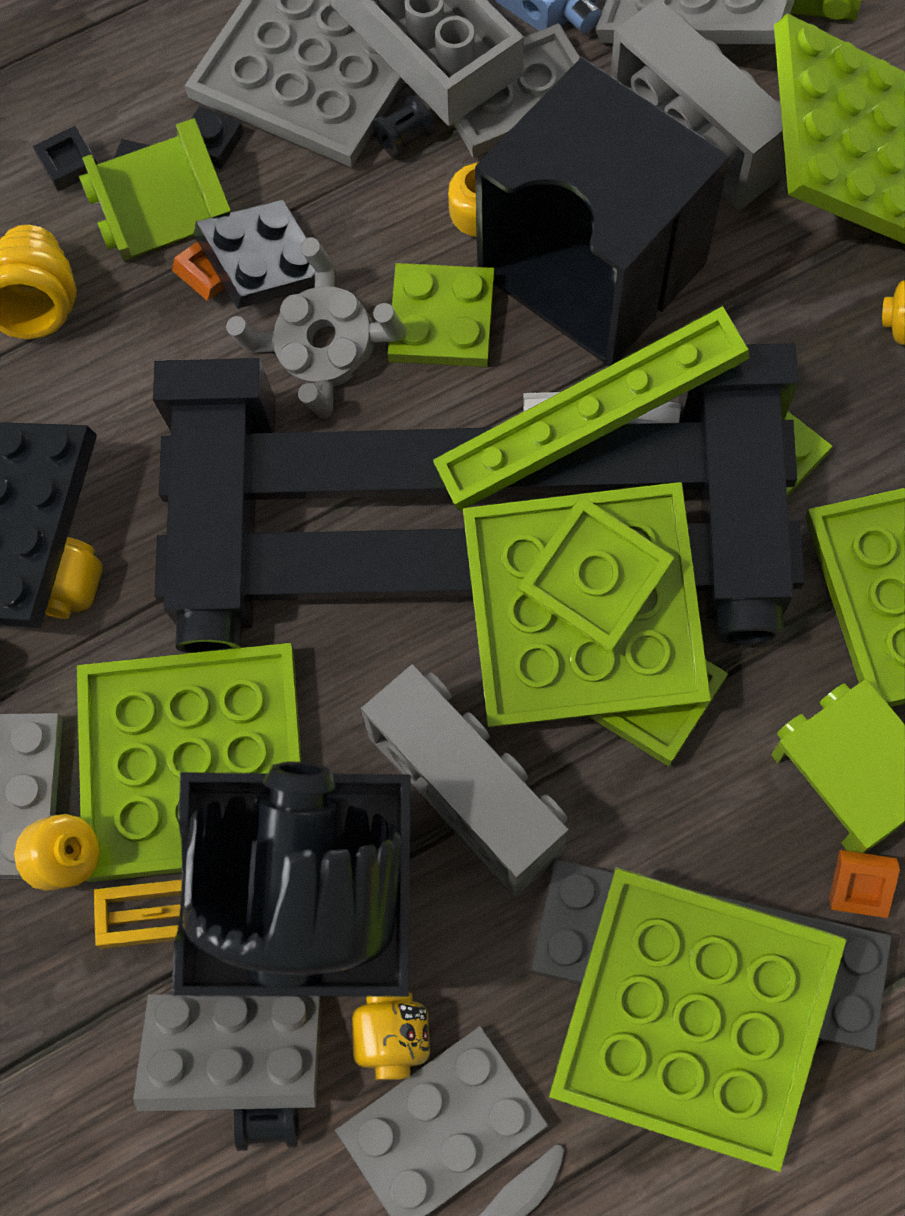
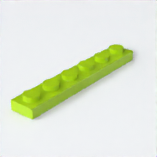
(592, 408)

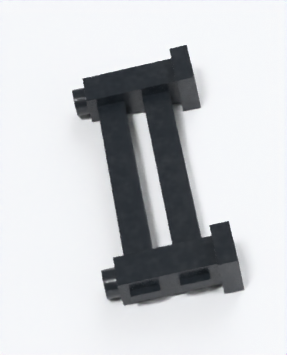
(229, 456)

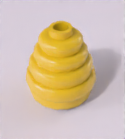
(34, 283)

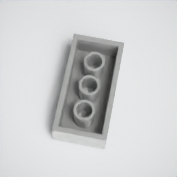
(443, 49)
(706, 92)
(466, 779)

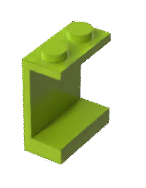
(155, 193)
(853, 761)

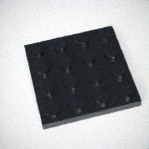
(38, 499)

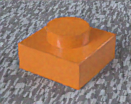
(197, 272)
(864, 883)

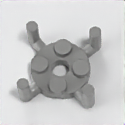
(307, 313)

